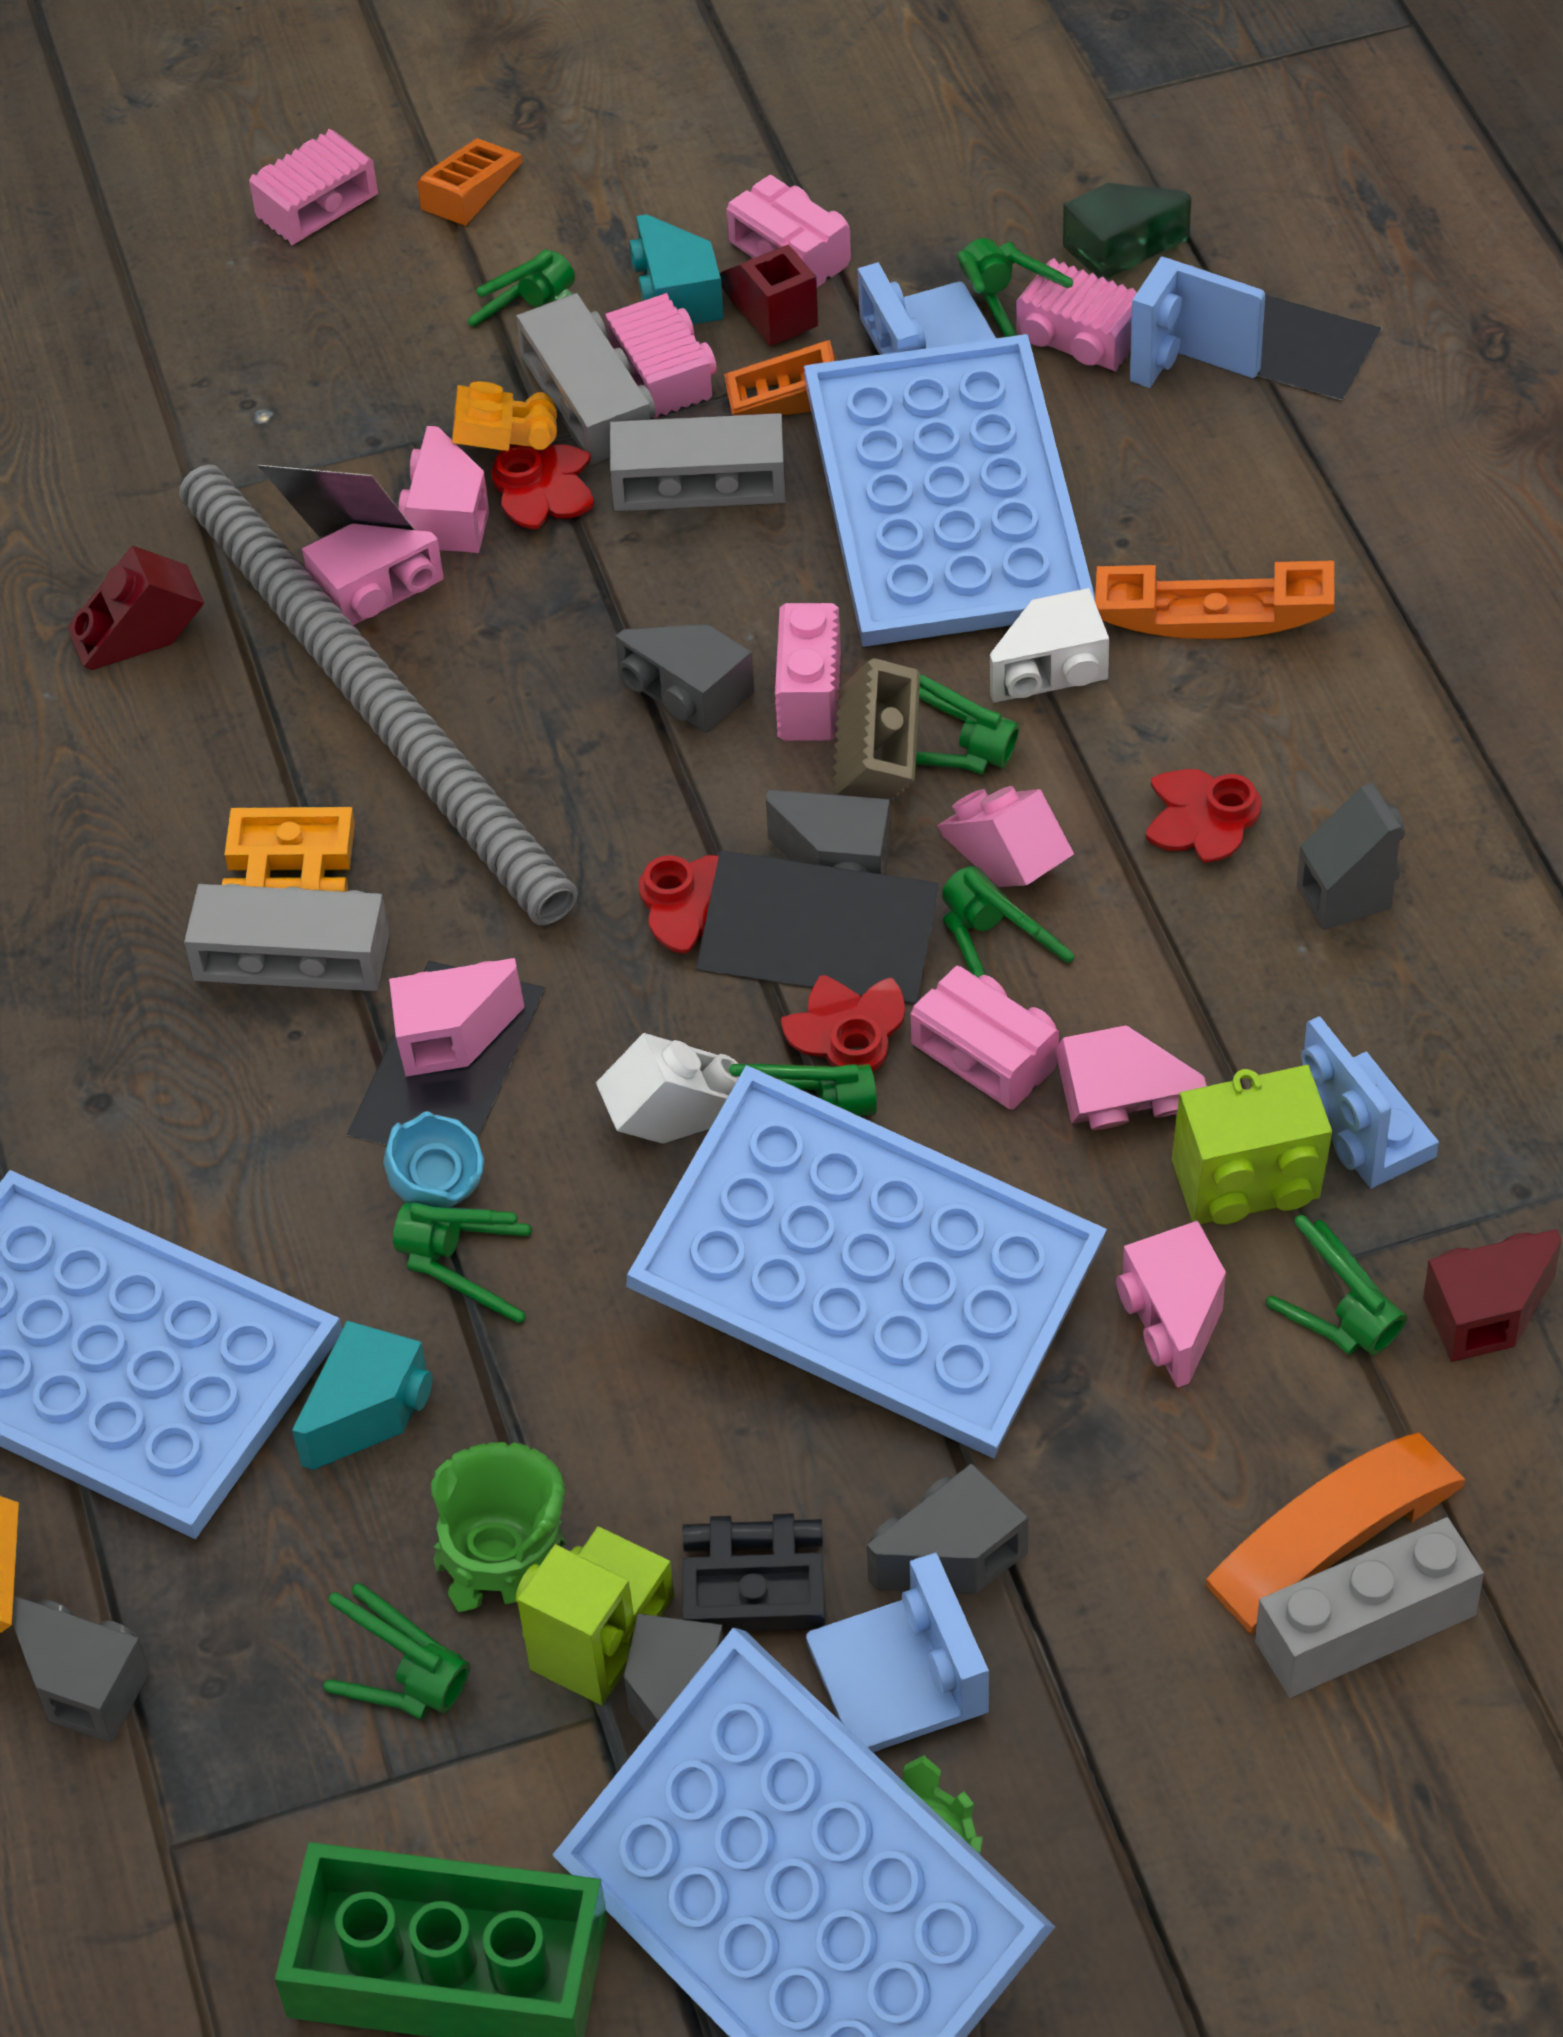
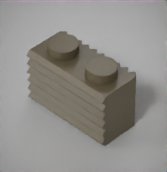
(877, 731)

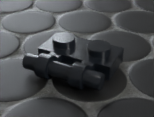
(754, 1590)

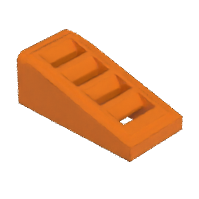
(460, 189)
(776, 371)

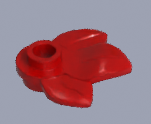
(541, 483)
(1203, 812)
(677, 913)
(845, 1020)

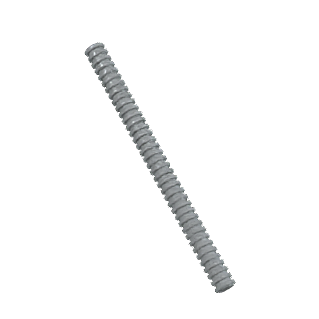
(380, 697)

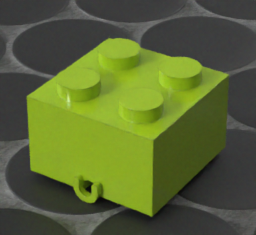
(1251, 1146)

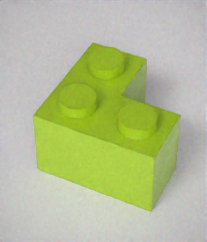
(584, 1610)

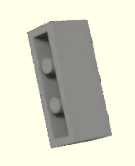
(581, 372)
(697, 462)
(287, 937)
(1368, 1607)

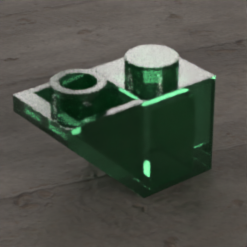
(1124, 226)

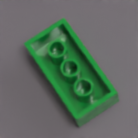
(440, 1946)

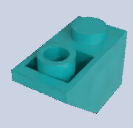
(679, 266)

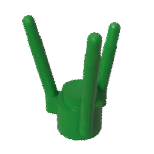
(991, 272)
(541, 282)
(984, 733)
(981, 905)
(843, 1086)
(434, 1232)
(1365, 1311)
(428, 1670)

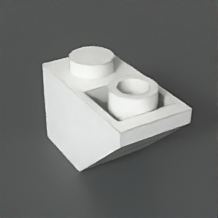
(1050, 648)
(665, 1089)

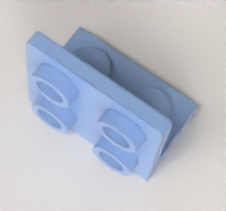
(1197, 317)
(918, 320)
(1367, 1114)
(903, 1663)

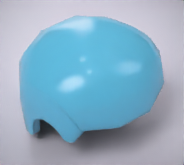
(433, 1160)

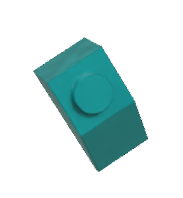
(361, 1395)

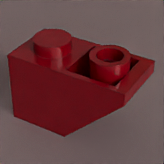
(774, 294)
(135, 609)
(1489, 1292)

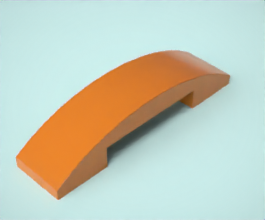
(1215, 608)
(1333, 1521)

